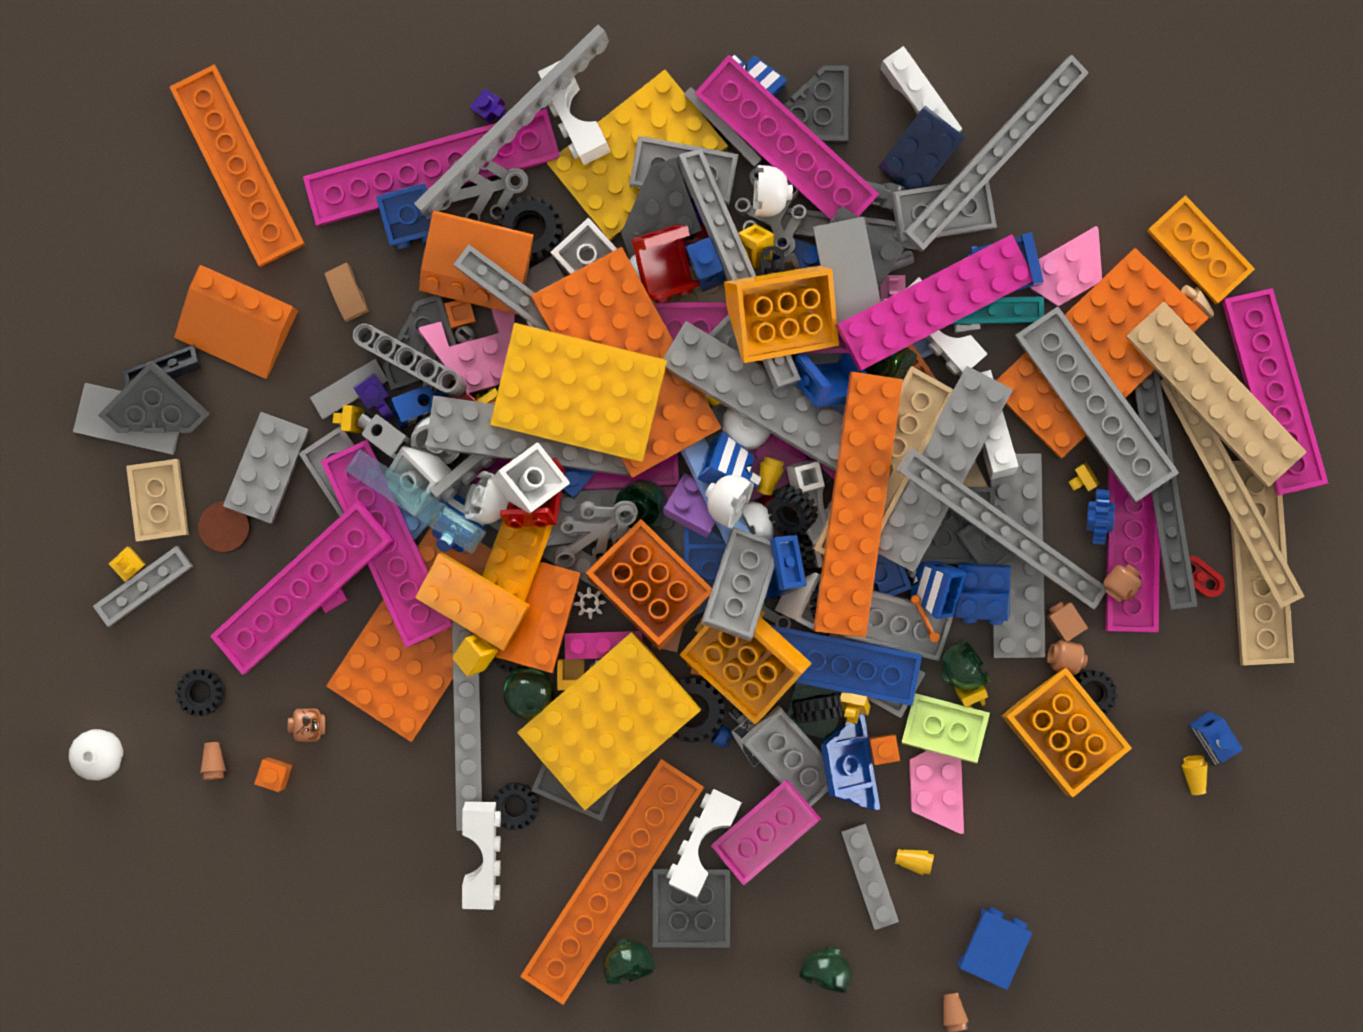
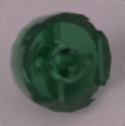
(649, 500)
(963, 667)
(527, 692)
(628, 962)
(827, 970)

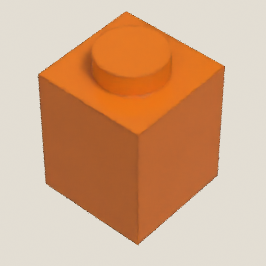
(884, 749)
(273, 774)

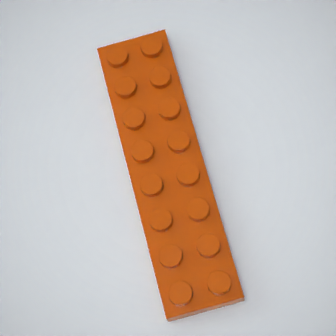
(237, 165)

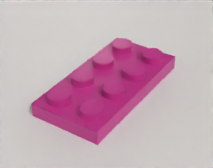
(765, 832)

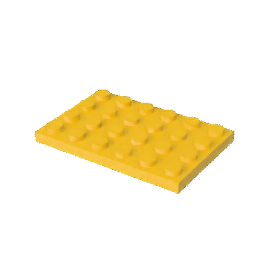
(654, 112)
(578, 392)
(609, 720)

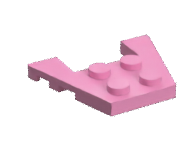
(477, 360)

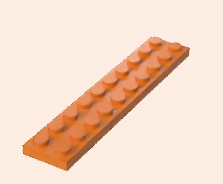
(857, 504)
(612, 881)

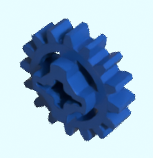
(1100, 516)

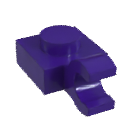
(488, 106)
(373, 393)

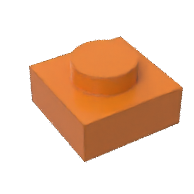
(459, 313)

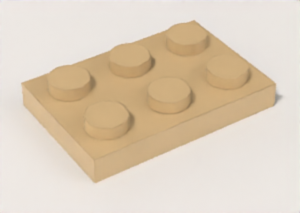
(157, 500)

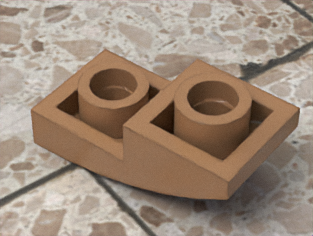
(346, 292)

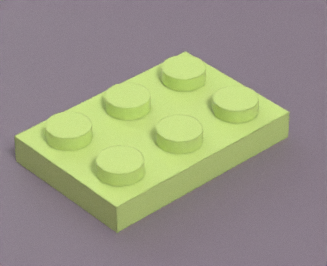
(945, 728)

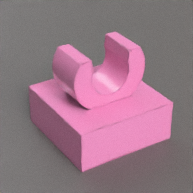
(892, 285)

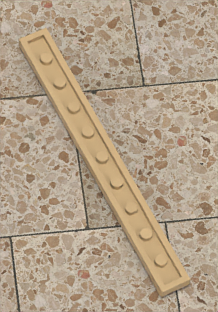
(1237, 501)

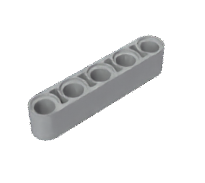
(399, 355)

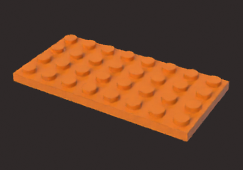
(613, 309)
(1102, 321)
(395, 681)

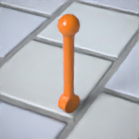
(933, 636)

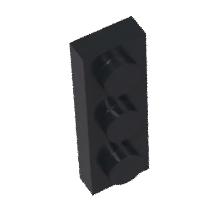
(173, 364)

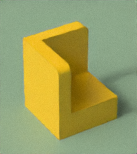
(757, 240)
(474, 655)
(568, 672)

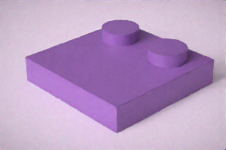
(689, 507)

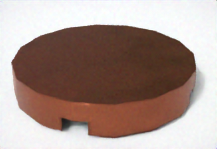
(223, 528)

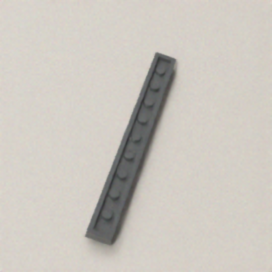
(1167, 502)

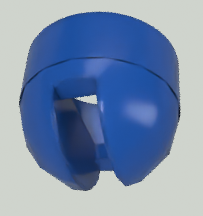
(721, 736)

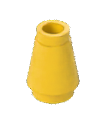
(770, 473)
(1196, 773)
(915, 860)

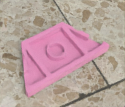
(1071, 269)
(937, 789)

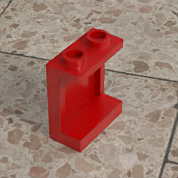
(664, 263)
(541, 517)

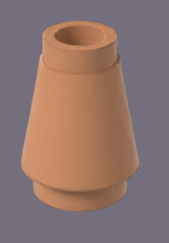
(212, 762)
(953, 1013)

